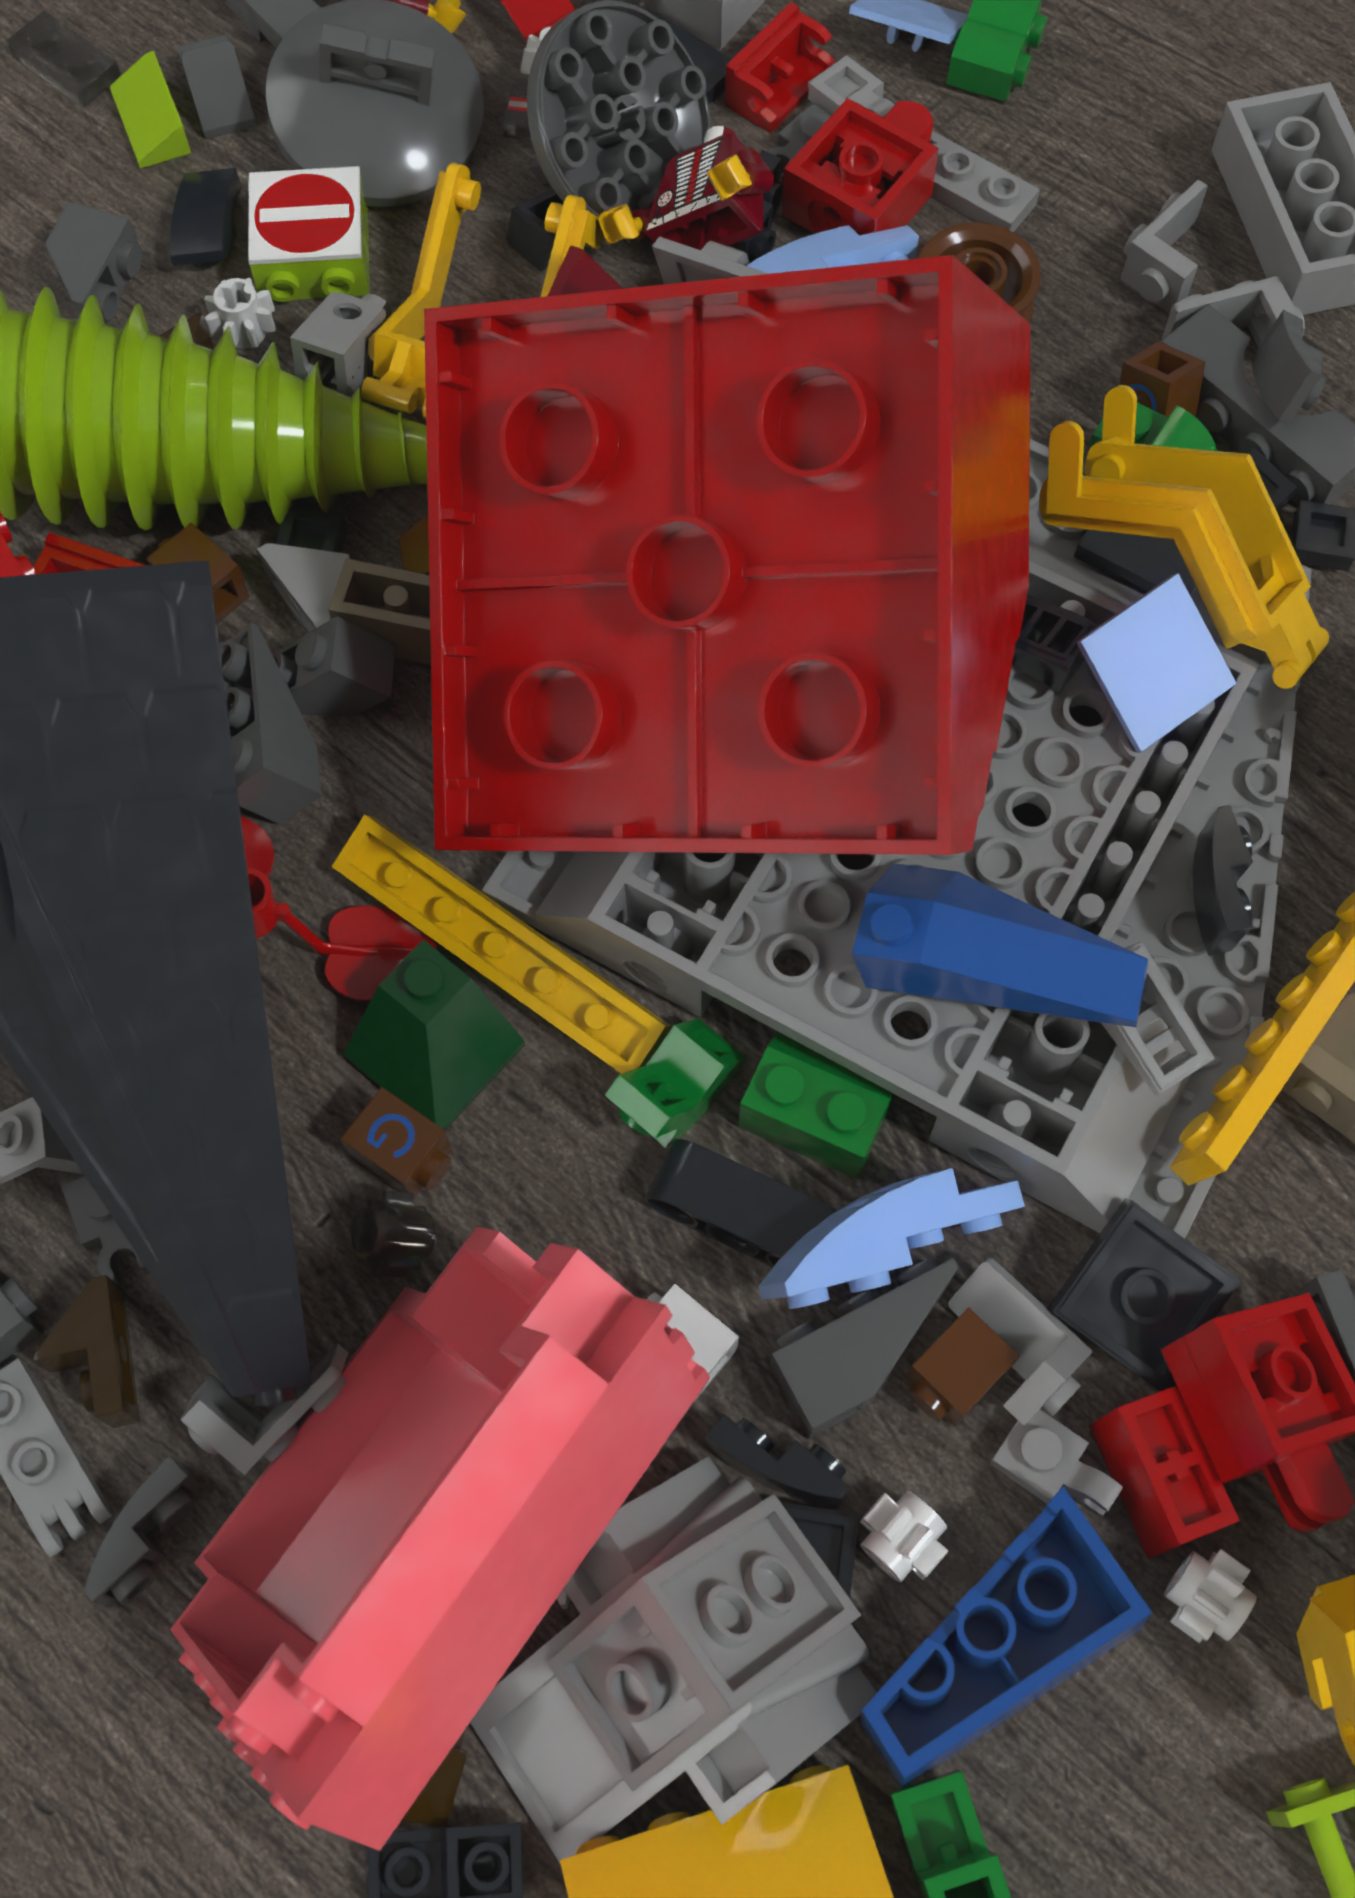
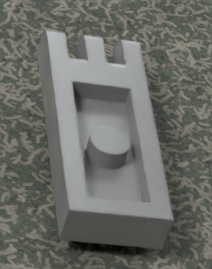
(980, 187)
(42, 1462)

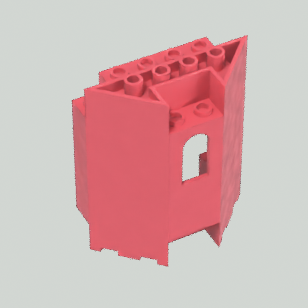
(428, 1525)

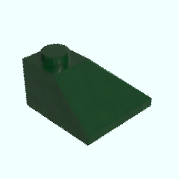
(432, 1037)

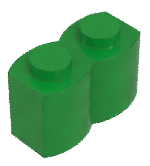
(994, 46)

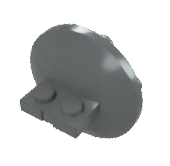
(375, 93)
(612, 105)

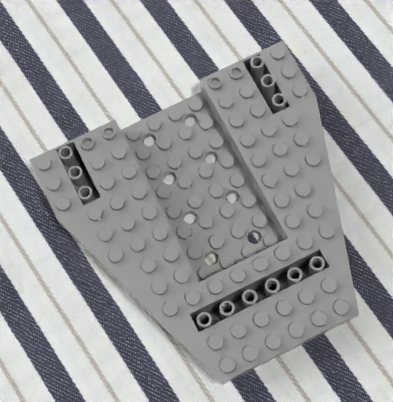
(1115, 857)

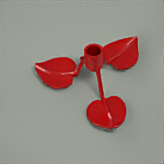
(363, 939)

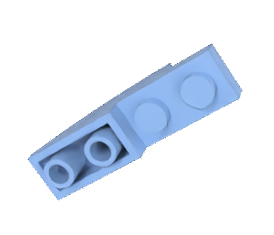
(840, 248)
(878, 1231)

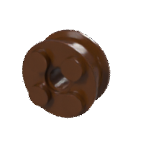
(994, 257)

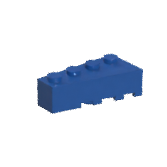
(1012, 1638)

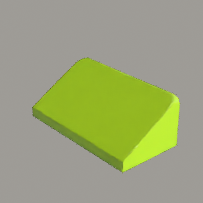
(149, 113)

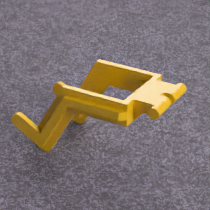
(397, 344)
(1212, 511)

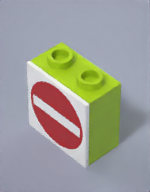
(308, 233)

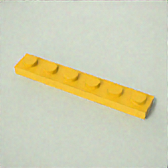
(501, 946)
(1274, 1053)

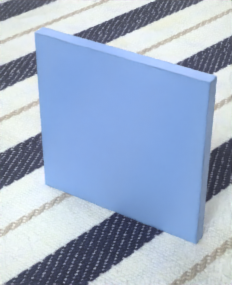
(913, 16)
(1156, 662)

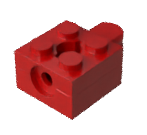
(863, 170)
(1272, 1401)

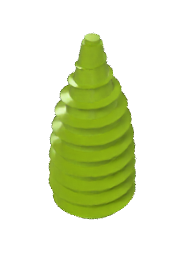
(178, 424)

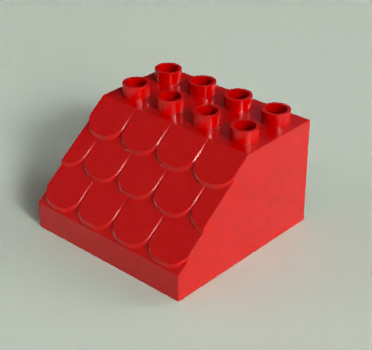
(726, 561)

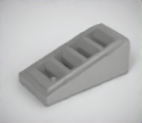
(1180, 1027)

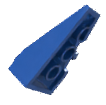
(977, 945)

